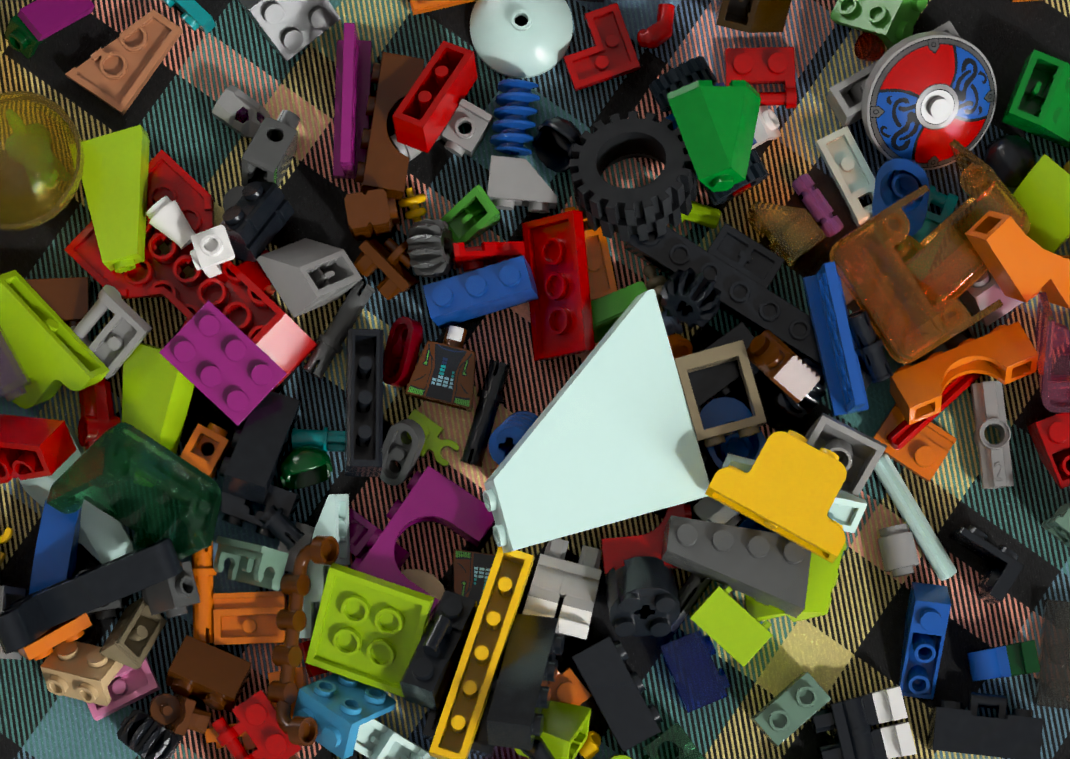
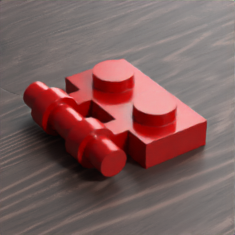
(259, 720)

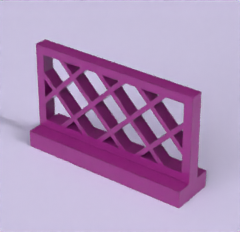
(351, 98)

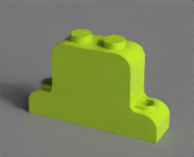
(44, 344)

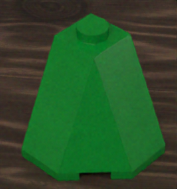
(717, 129)

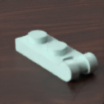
(848, 171)

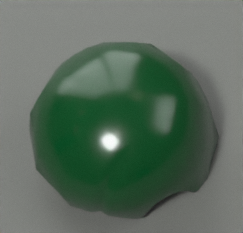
(304, 467)

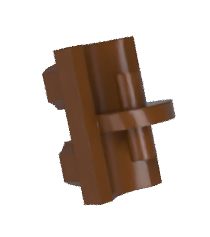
(392, 261)
(178, 713)

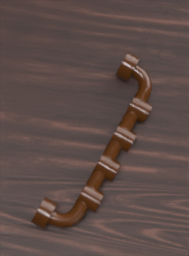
(300, 729)

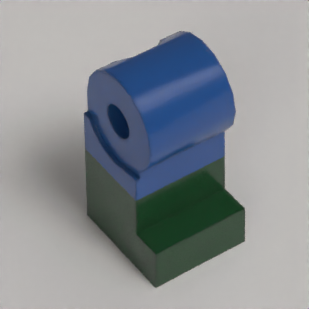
(1004, 661)

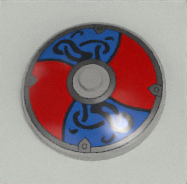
(927, 96)

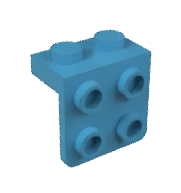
(340, 709)

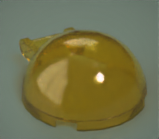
(37, 160)

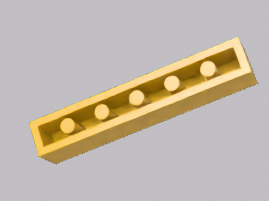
(481, 655)

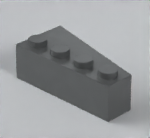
(742, 558)

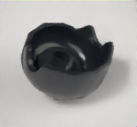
(556, 142)
(1010, 158)

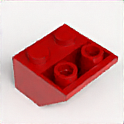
(1052, 444)

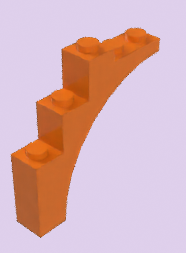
(1019, 262)

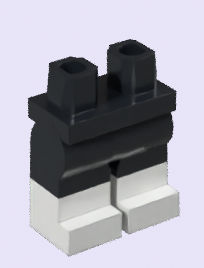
(852, 727)

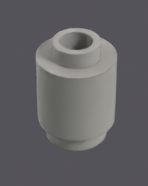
(898, 550)

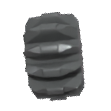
(431, 248)

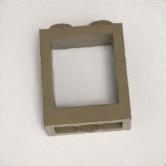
(713, 357)

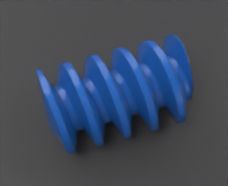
(513, 117)
(509, 433)

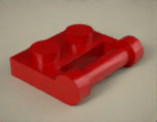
(764, 66)

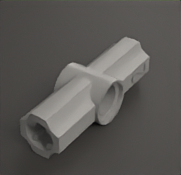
(993, 458)

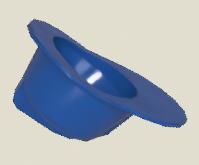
(895, 181)
(724, 411)

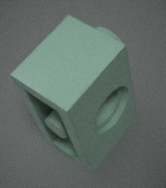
(790, 708)

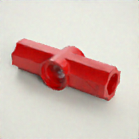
(96, 413)

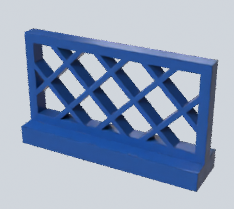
(835, 341)

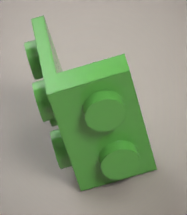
(885, 18)

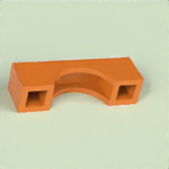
(1001, 354)

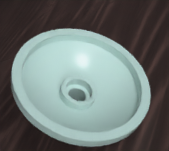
(521, 49)

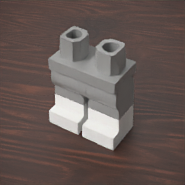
(567, 580)

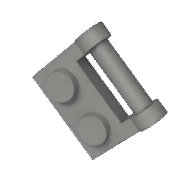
(121, 333)

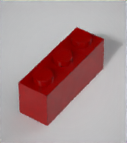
(435, 96)

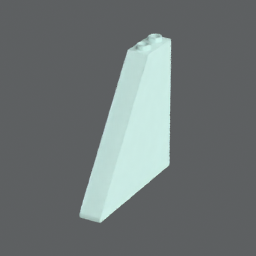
(605, 444)

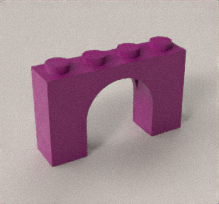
(430, 500)

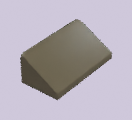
(133, 635)

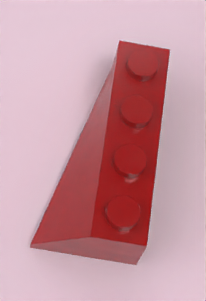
(32, 446)

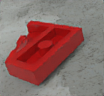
(488, 253)

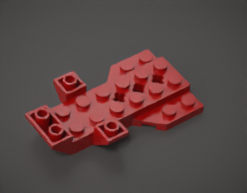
(238, 292)

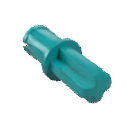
(323, 439)

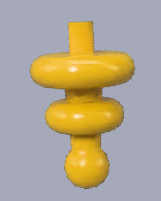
(413, 202)

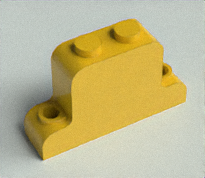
(788, 492)

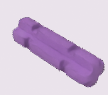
(817, 205)

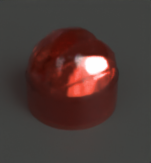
(869, 47)

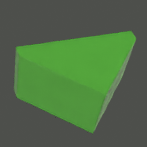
(472, 216)

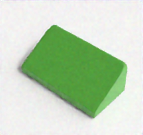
(611, 306)

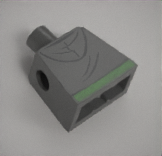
(271, 150)

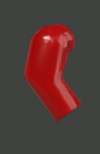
(660, 31)

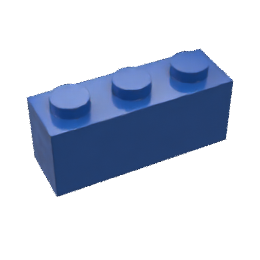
(480, 292)

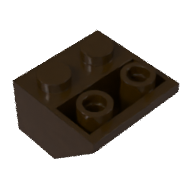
(753, 15)

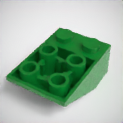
(1042, 99)

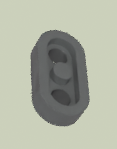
(401, 449)

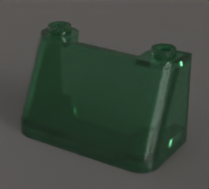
(142, 489)

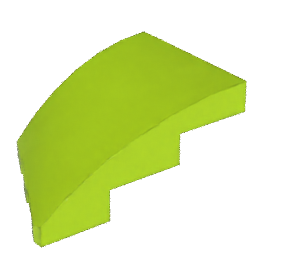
(1047, 203)
(821, 581)

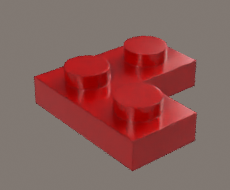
(609, 57)

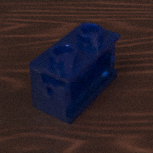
(694, 670)

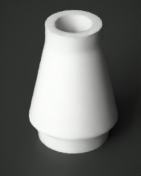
(170, 220)

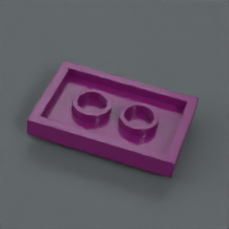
(223, 363)

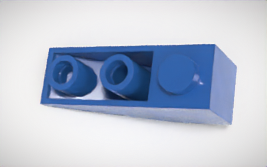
(923, 639)

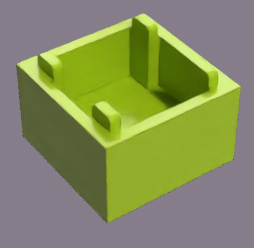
(731, 625)

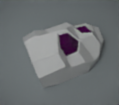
(239, 112)

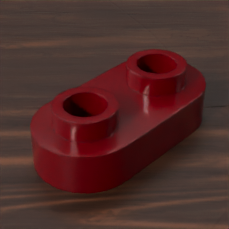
(402, 351)

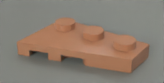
(128, 62)

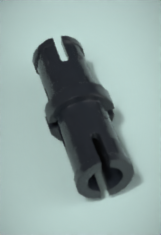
(869, 346)

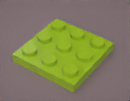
(367, 628)

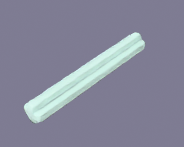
(914, 518)

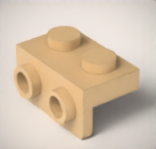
(80, 672)

